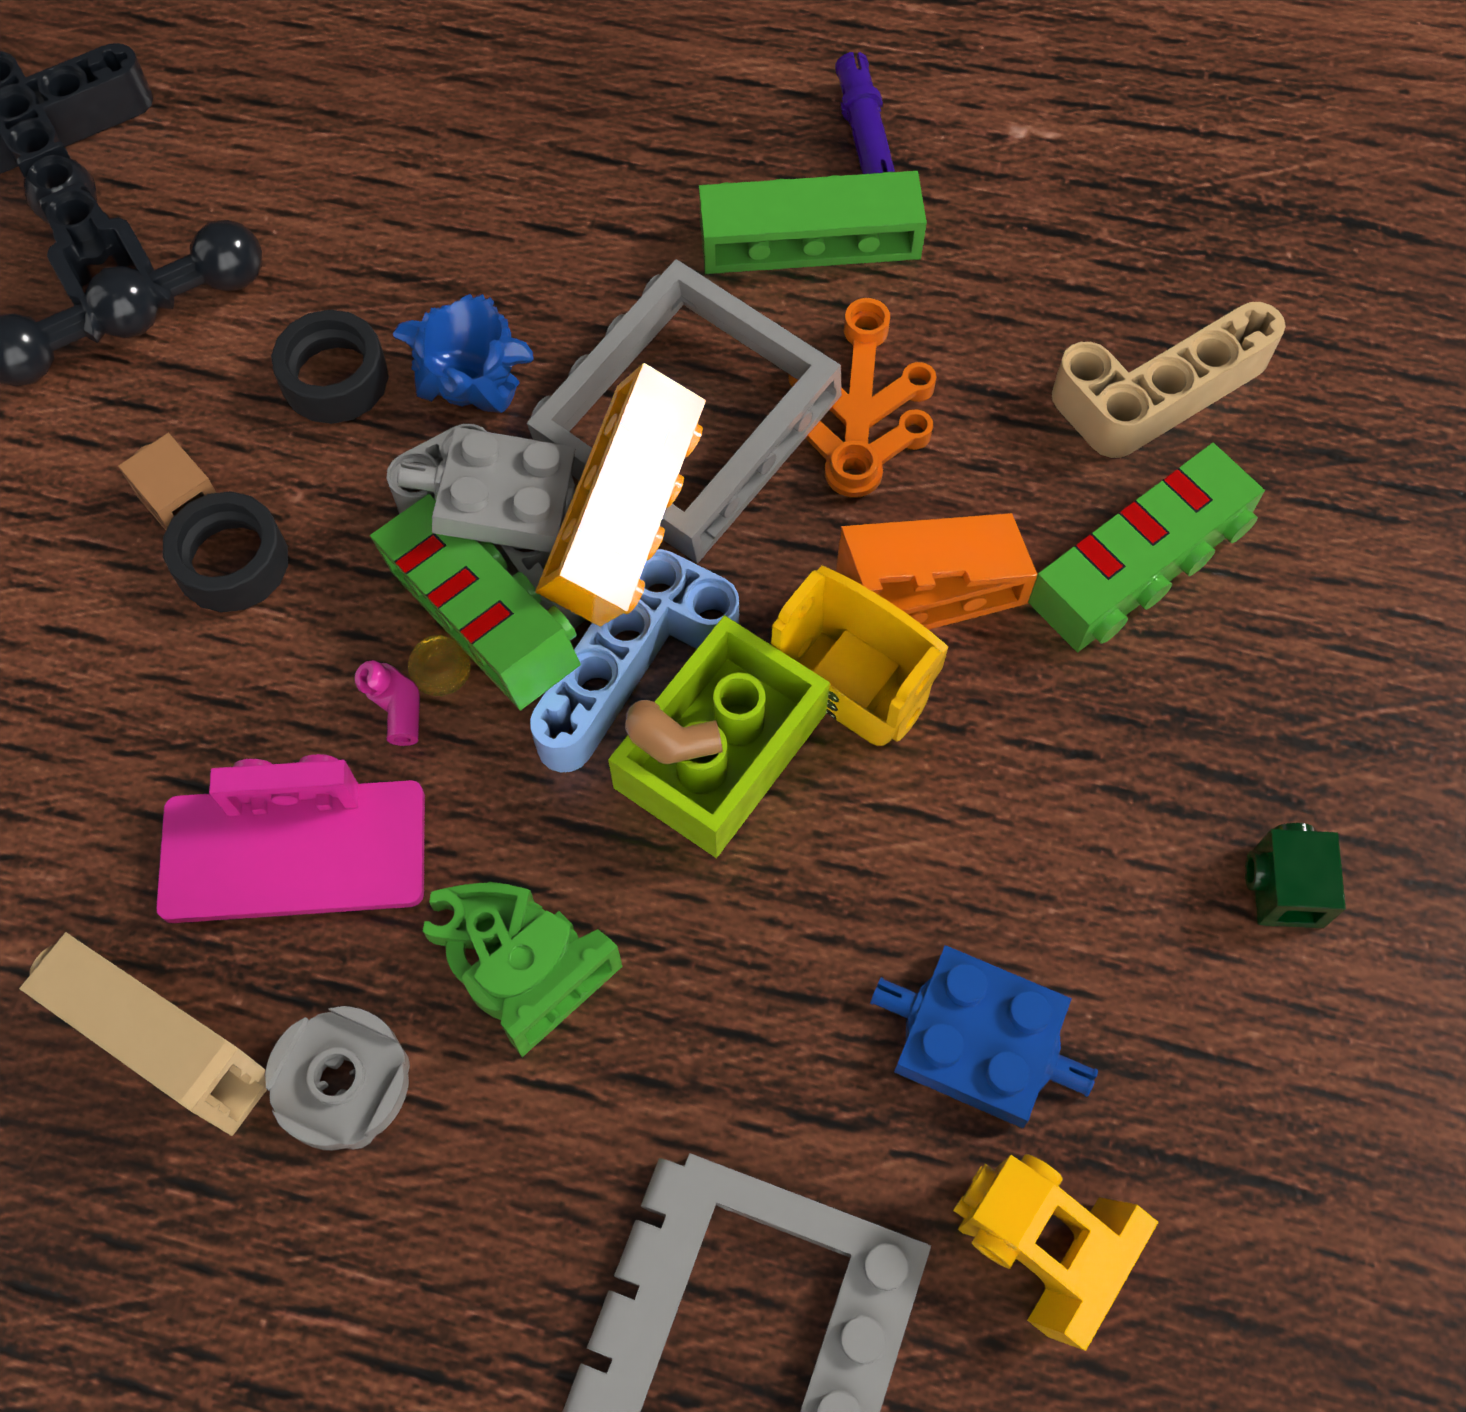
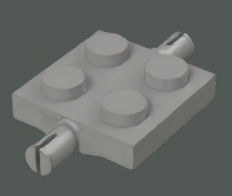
(498, 489)

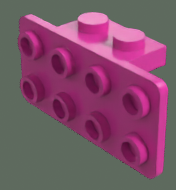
(291, 843)

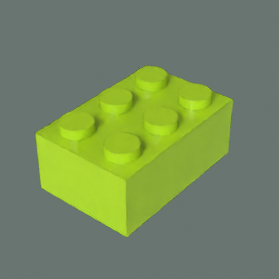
(763, 715)

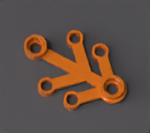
(862, 410)

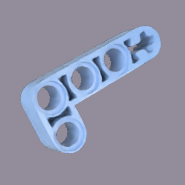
(625, 662)

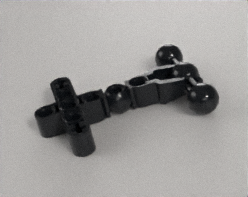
(36, 124)

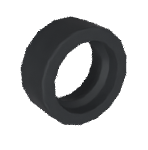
(322, 332)
(207, 517)

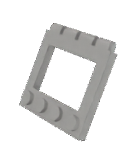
(864, 1325)

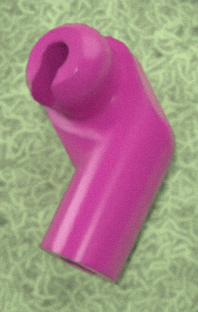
(395, 695)

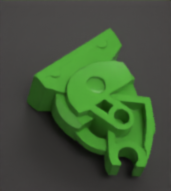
(529, 959)

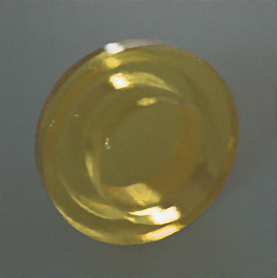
(439, 665)

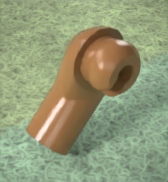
(665, 738)

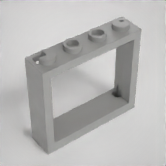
(765, 449)

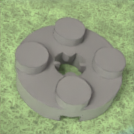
(352, 1115)

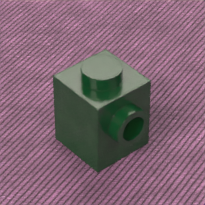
(1296, 877)

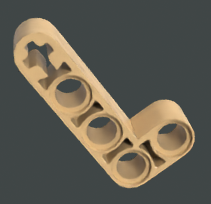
(1165, 391)

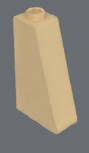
(147, 1033)

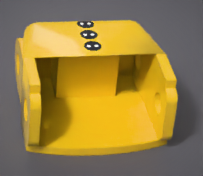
(867, 650)

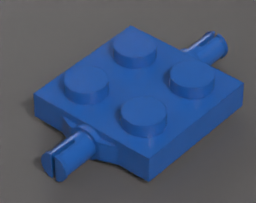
(984, 1036)

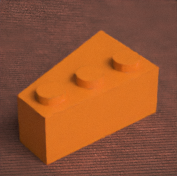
(941, 566)

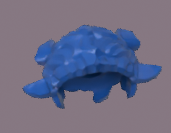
(465, 354)

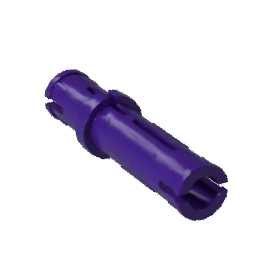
(862, 110)

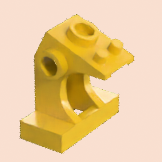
(1006, 1216)

